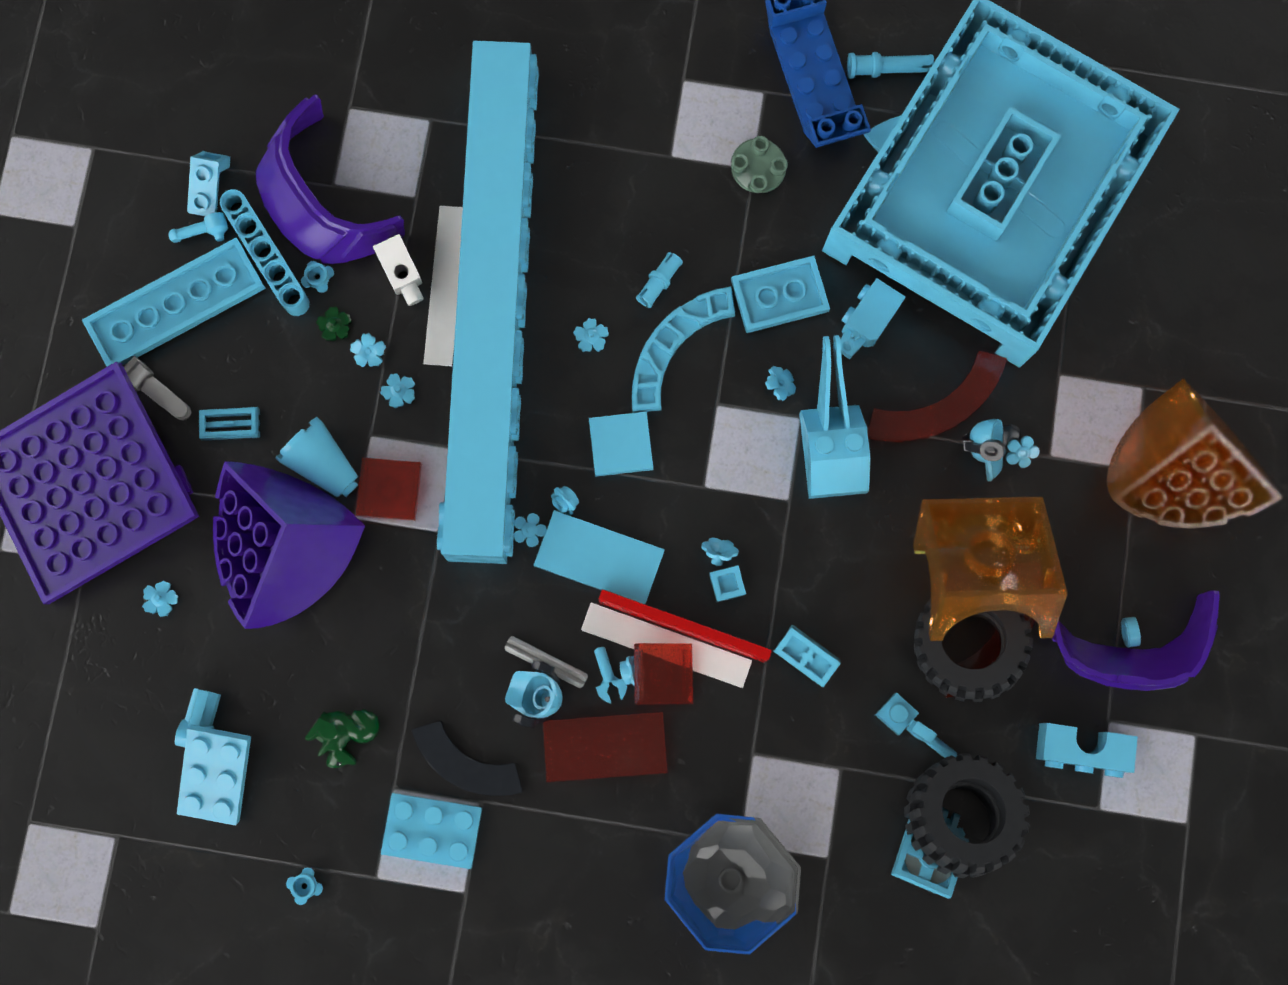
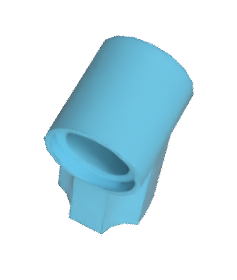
(199, 713)

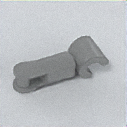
(142, 379)

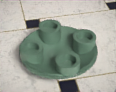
(758, 165)

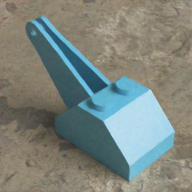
(834, 437)

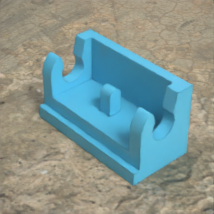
(807, 656)

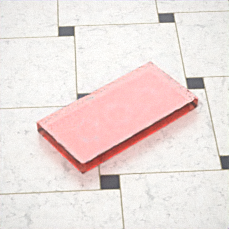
(604, 747)

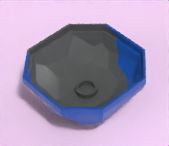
(732, 884)

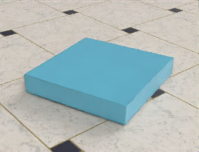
(621, 444)

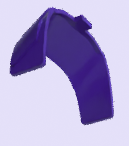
(297, 209)
(1146, 668)

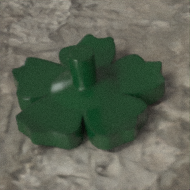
(334, 324)

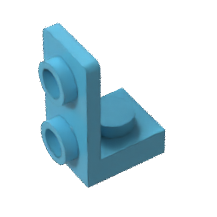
(204, 182)

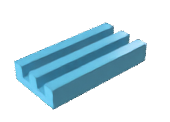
(254, 423)

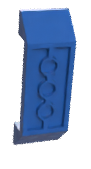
(814, 71)

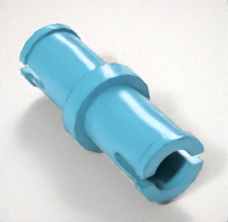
(659, 279)

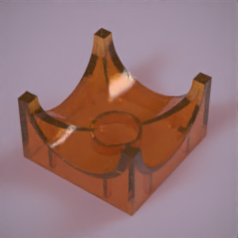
(990, 559)

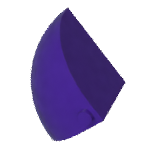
(278, 542)

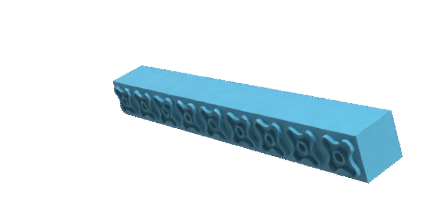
(491, 306)

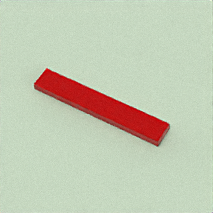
(684, 626)

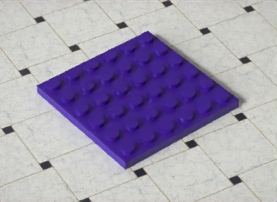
(87, 484)

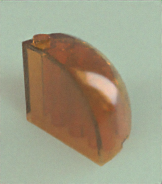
(1186, 466)

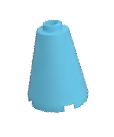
(319, 459)

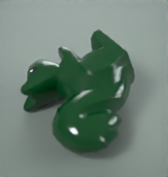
(336, 730)

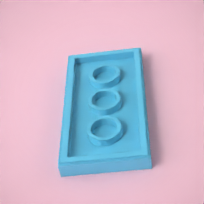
(599, 557)

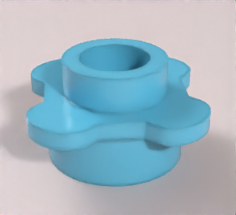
(313, 269)
(564, 500)
(627, 670)
(295, 886)

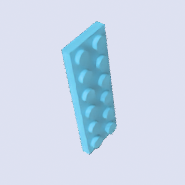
(174, 303)

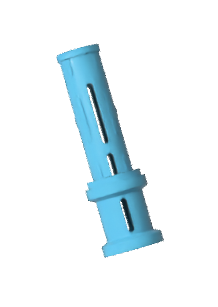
(877, 64)

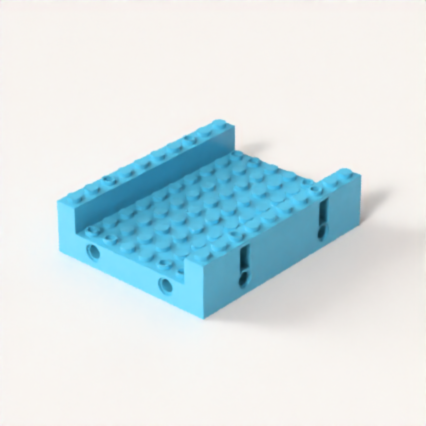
(1002, 177)

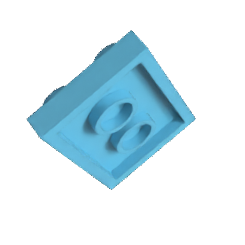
(780, 294)
(213, 775)
(431, 830)

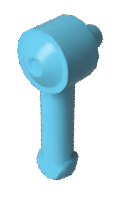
(213, 224)

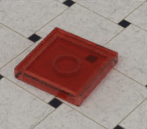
(388, 489)
(663, 673)

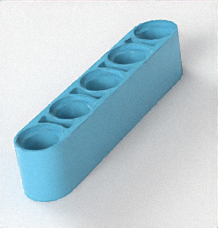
(260, 240)

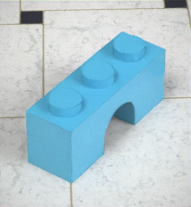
(1113, 751)

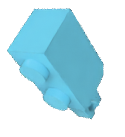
(870, 317)

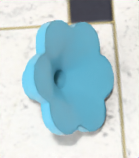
(719, 550)

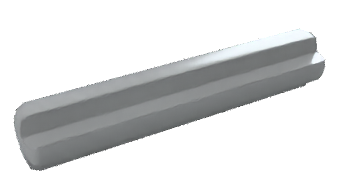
(562, 670)

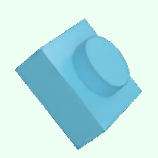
(727, 583)
(897, 713)

